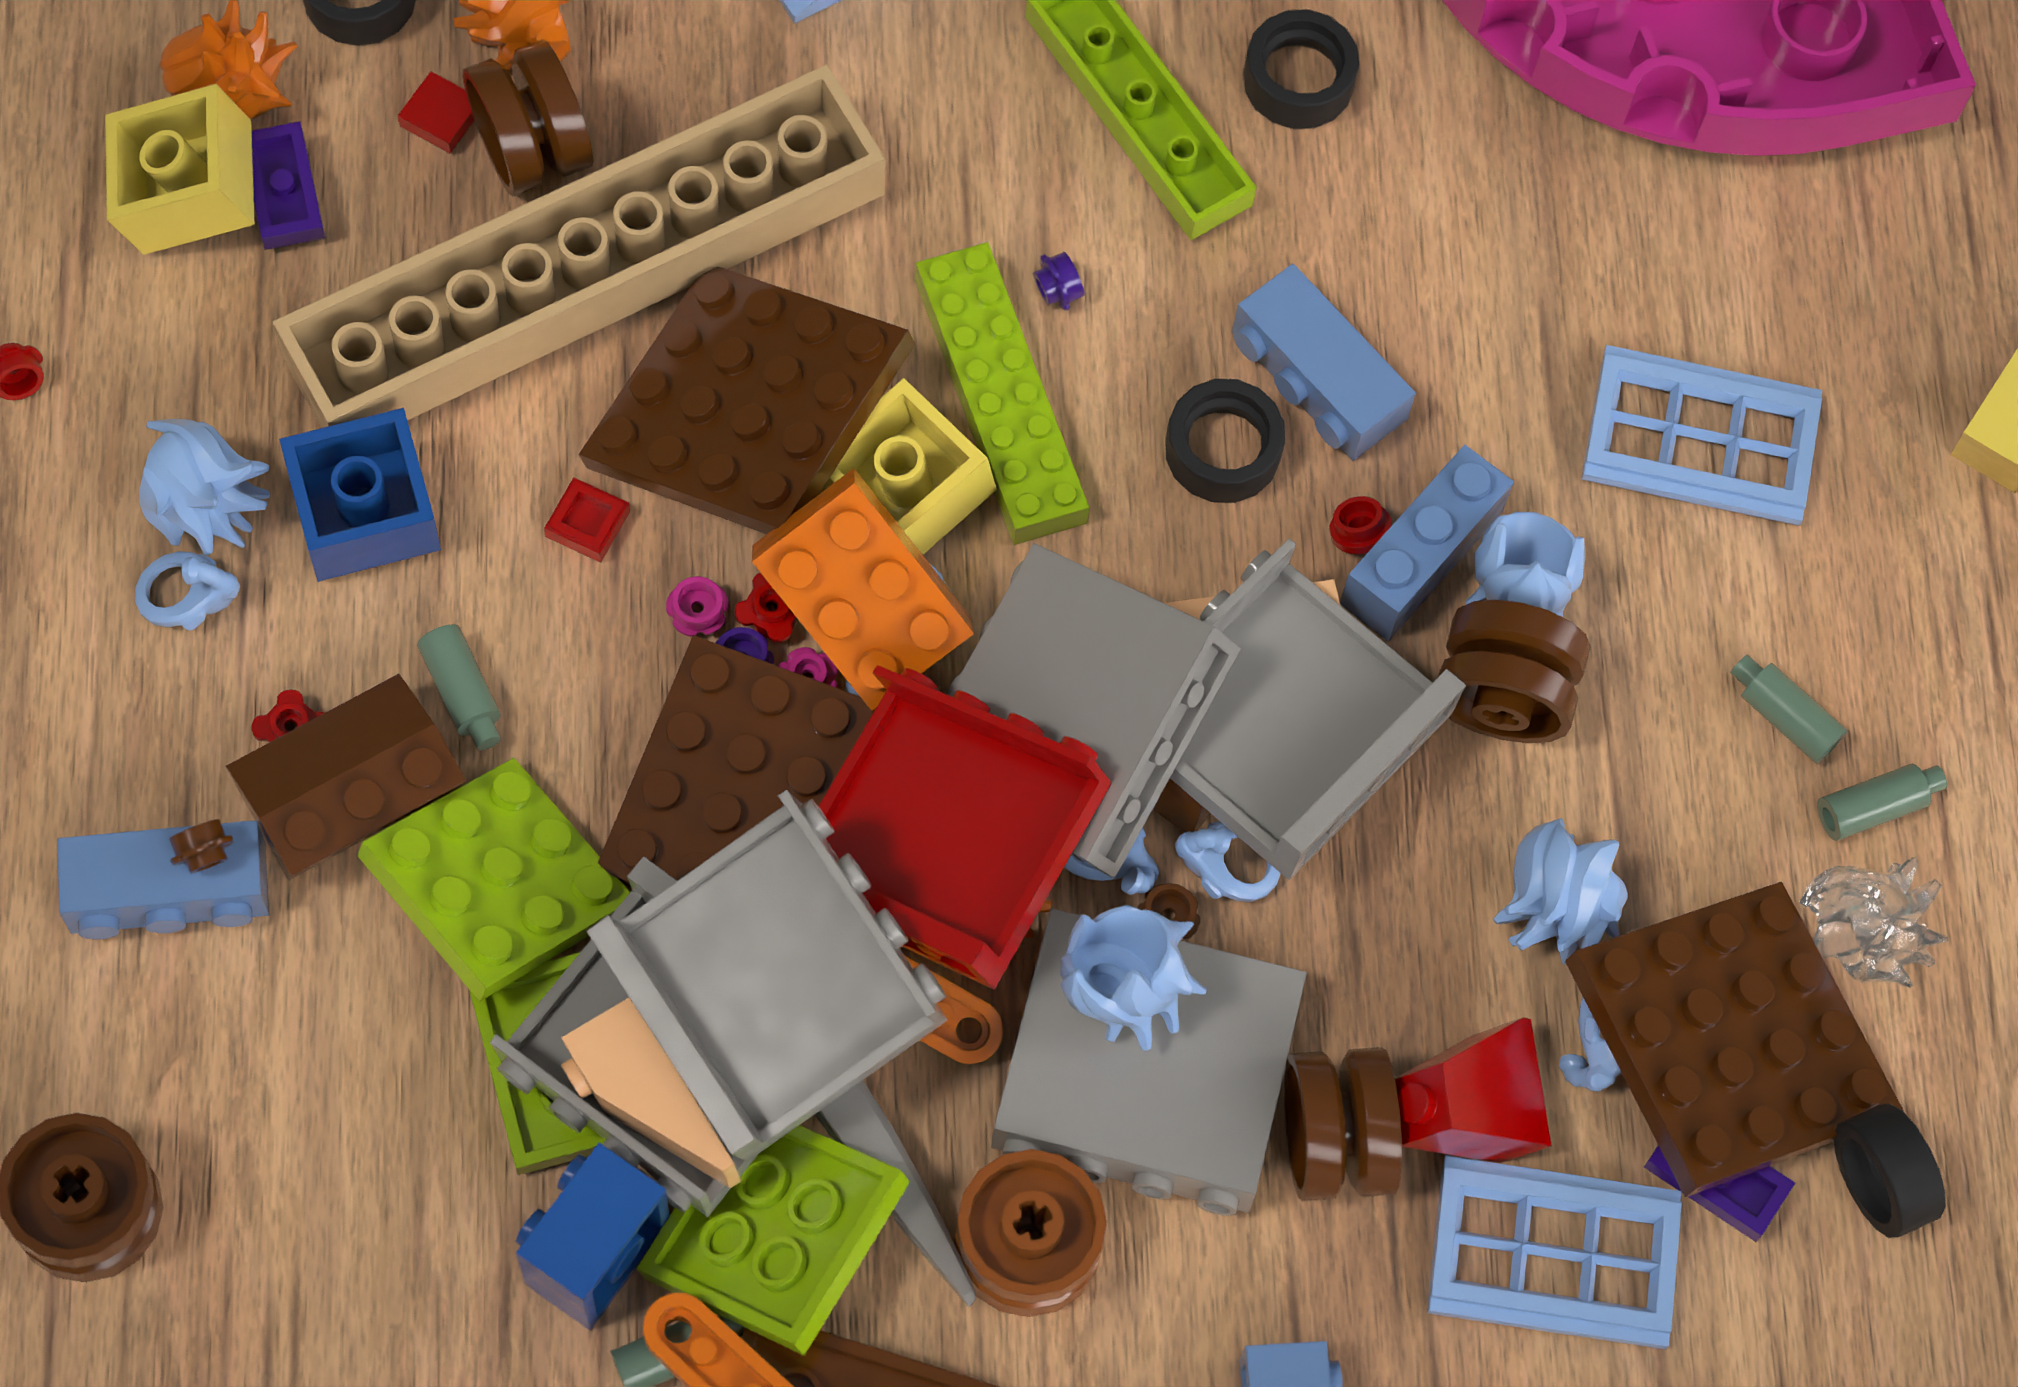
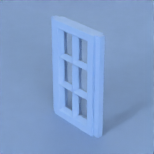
(1689, 484)
(1548, 1311)

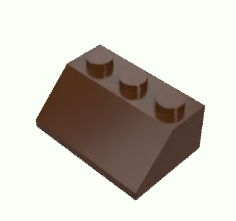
(345, 775)

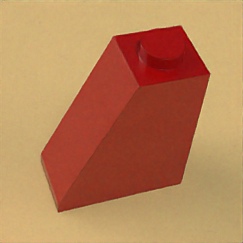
(1477, 1097)

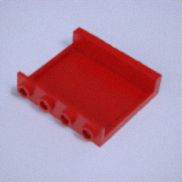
(960, 820)

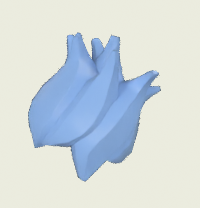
(198, 484)
(1529, 562)
(1564, 890)
(1127, 970)

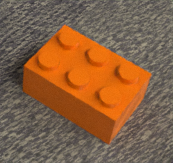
(861, 587)

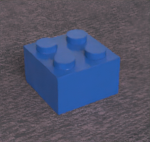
(360, 494)
(591, 1234)

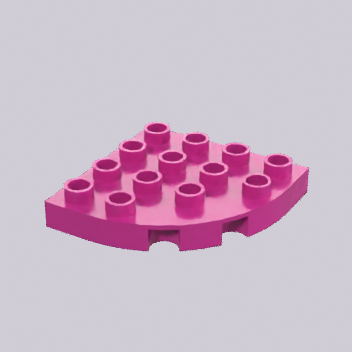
(1735, 70)

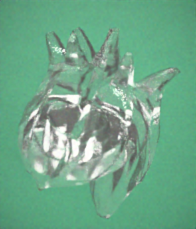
(1873, 920)

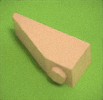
(641, 1088)

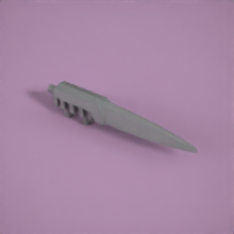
(862, 1125)

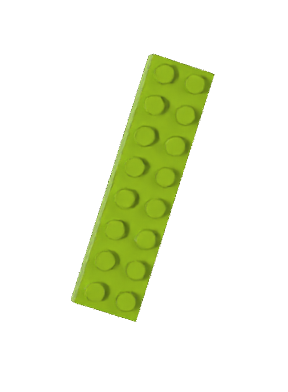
(1145, 110)
(1001, 393)

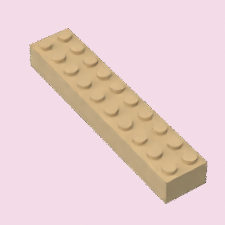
(584, 254)

